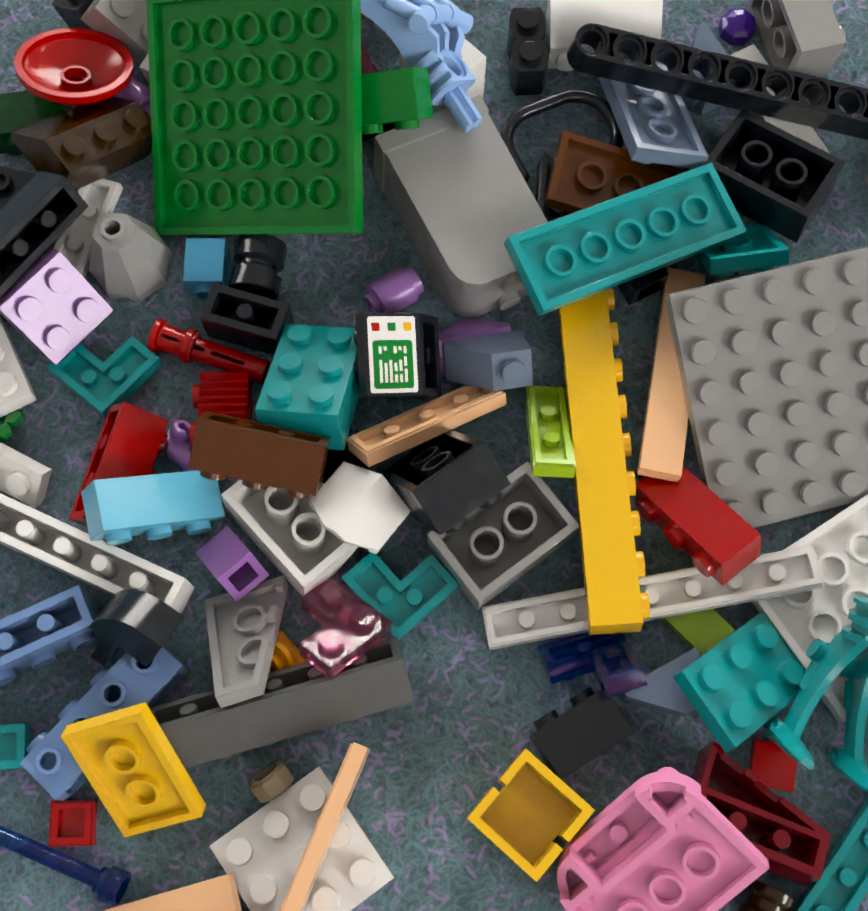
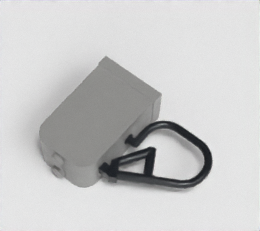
(469, 194)

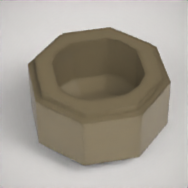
(271, 781)

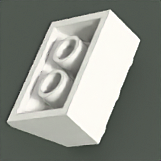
(568, 16)
(288, 534)

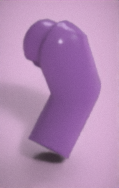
(179, 444)

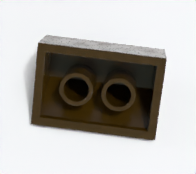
(88, 140)

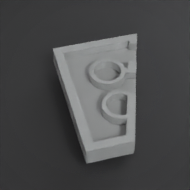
(244, 639)

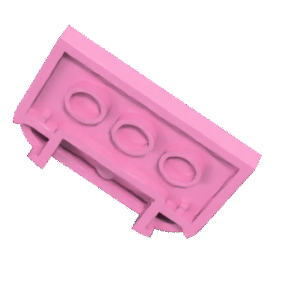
(657, 852)

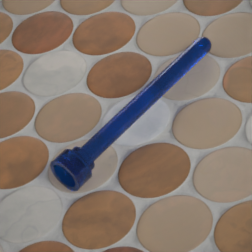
(106, 883)

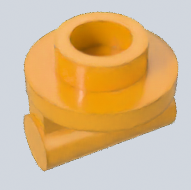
(285, 654)

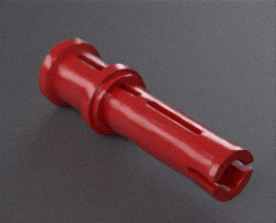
(191, 342)

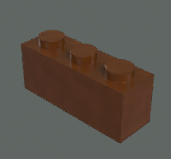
(259, 454)

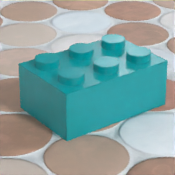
(312, 382)

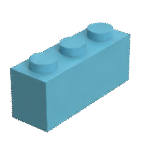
(151, 506)

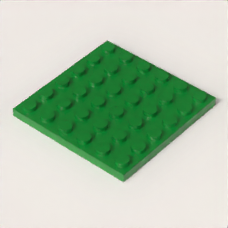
(256, 116)

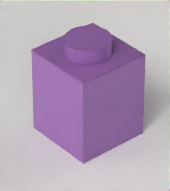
(232, 563)

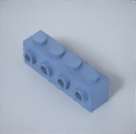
(46, 629)
(112, 689)

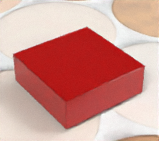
(772, 766)
(73, 823)

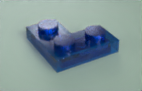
(605, 655)

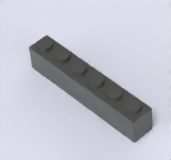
(293, 704)

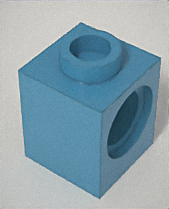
(204, 264)

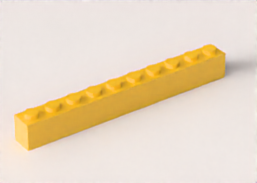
(600, 475)

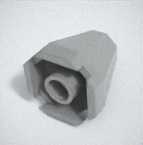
(128, 257)

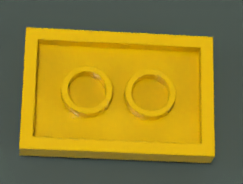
(134, 770)

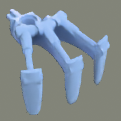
(431, 37)

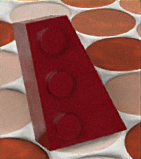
(771, 823)

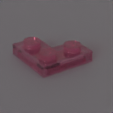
(347, 629)

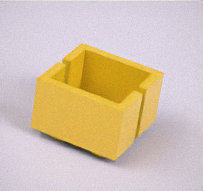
(530, 814)

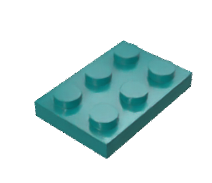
(742, 681)

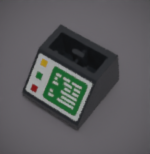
(397, 356)

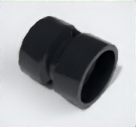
(258, 262)

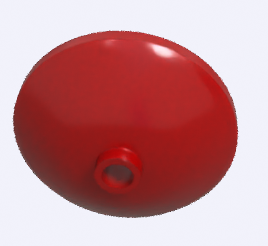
(73, 66)

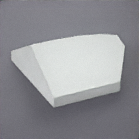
(359, 507)

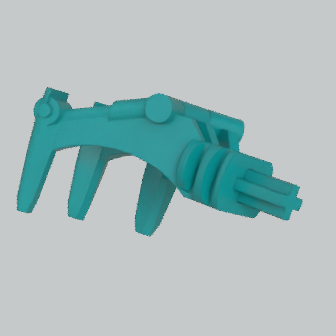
(842, 657)

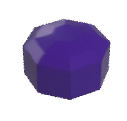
(737, 26)

